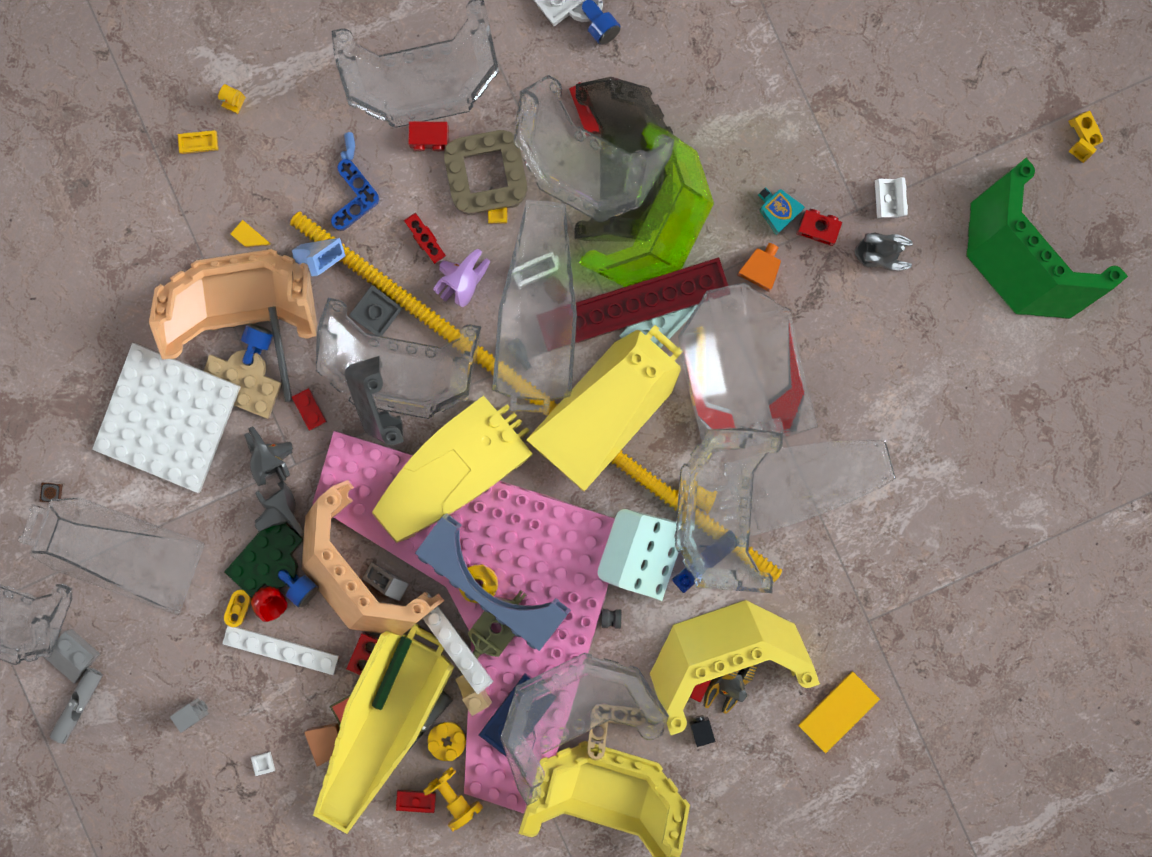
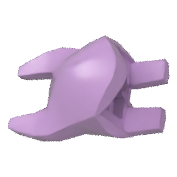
(461, 278)

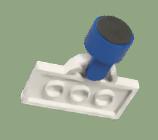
(603, 25)

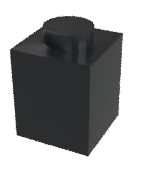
(702, 731)

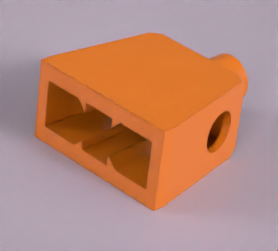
(762, 267)

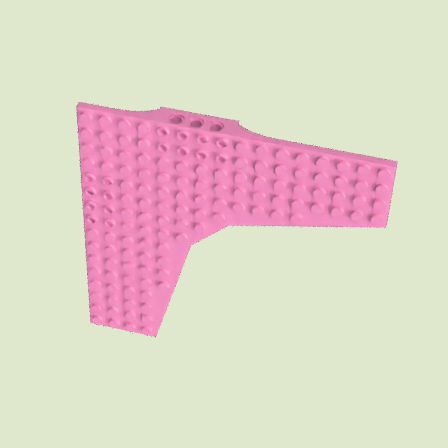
(531, 547)

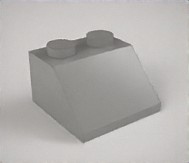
(72, 655)

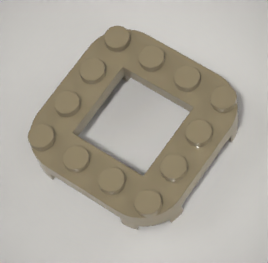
(491, 199)

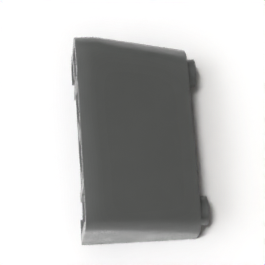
(364, 380)

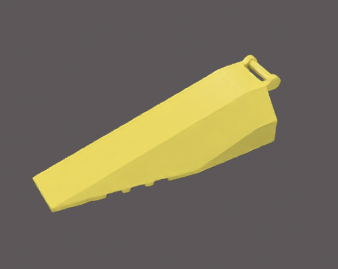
(376, 740)

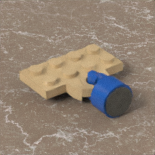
(248, 371)

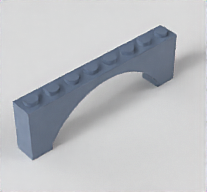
(444, 554)

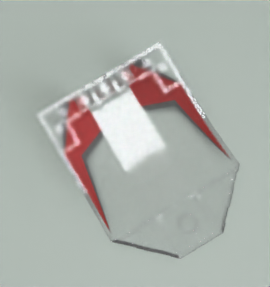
(745, 364)

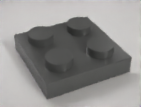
(375, 311)

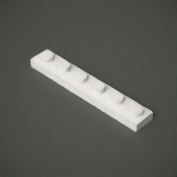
(281, 650)
(458, 650)

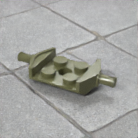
(485, 639)

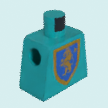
(779, 209)

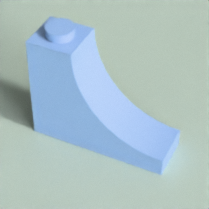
(319, 254)

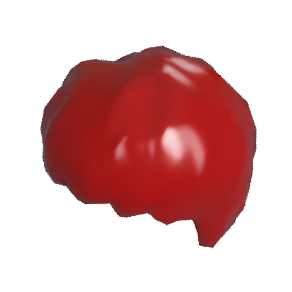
(268, 603)

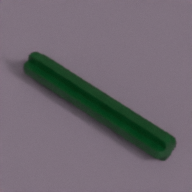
(392, 672)

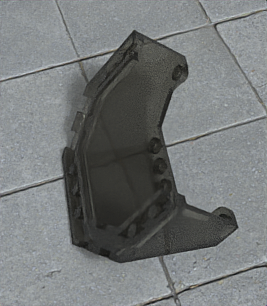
(622, 114)

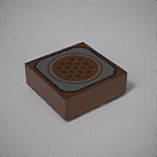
(50, 491)

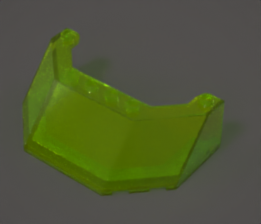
(670, 224)

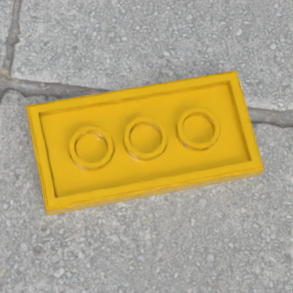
(838, 711)

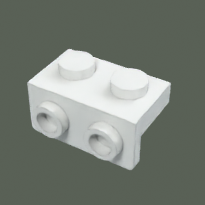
(891, 198)

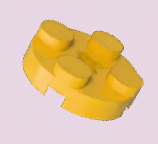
(487, 575)
(448, 752)

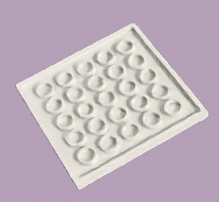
(166, 418)

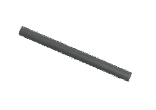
(280, 353)

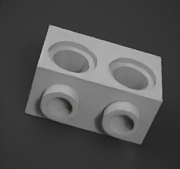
(189, 715)

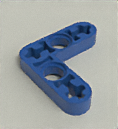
(359, 200)

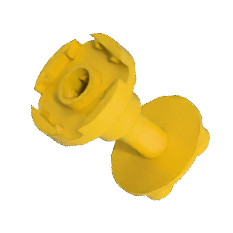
(456, 804)

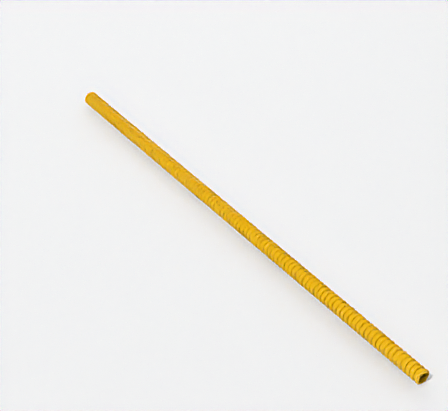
(487, 361)

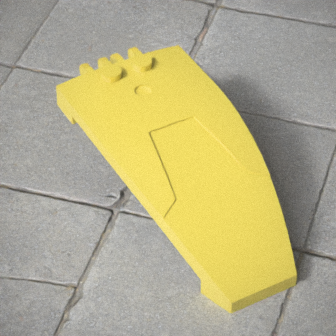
(452, 469)

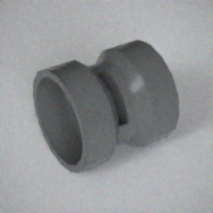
(611, 618)

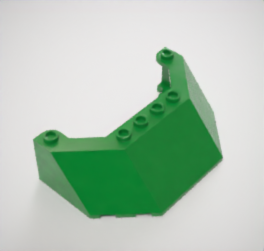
(1021, 261)

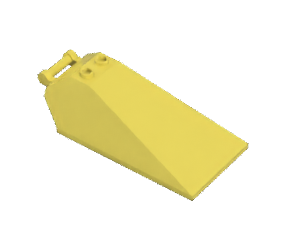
(608, 406)

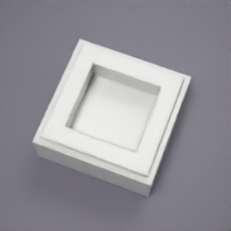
(262, 763)

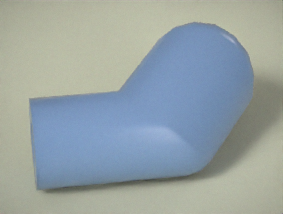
(350, 146)

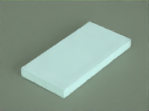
(668, 324)

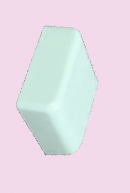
(628, 549)

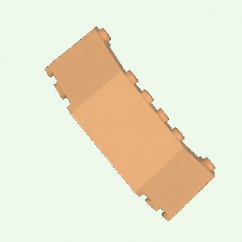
(230, 294)
(341, 584)

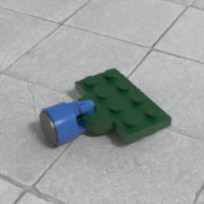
(271, 562)

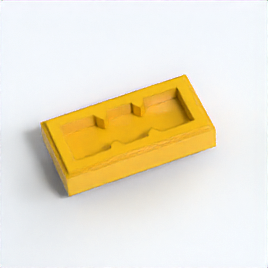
(197, 142)

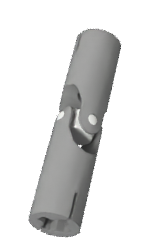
(82, 693)

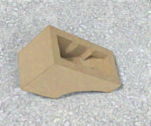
(472, 700)

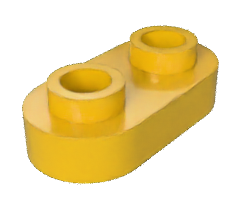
(237, 607)

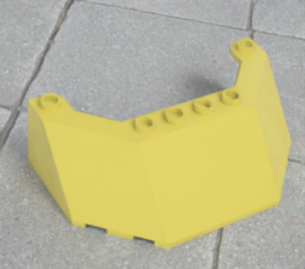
(721, 645)
(612, 792)

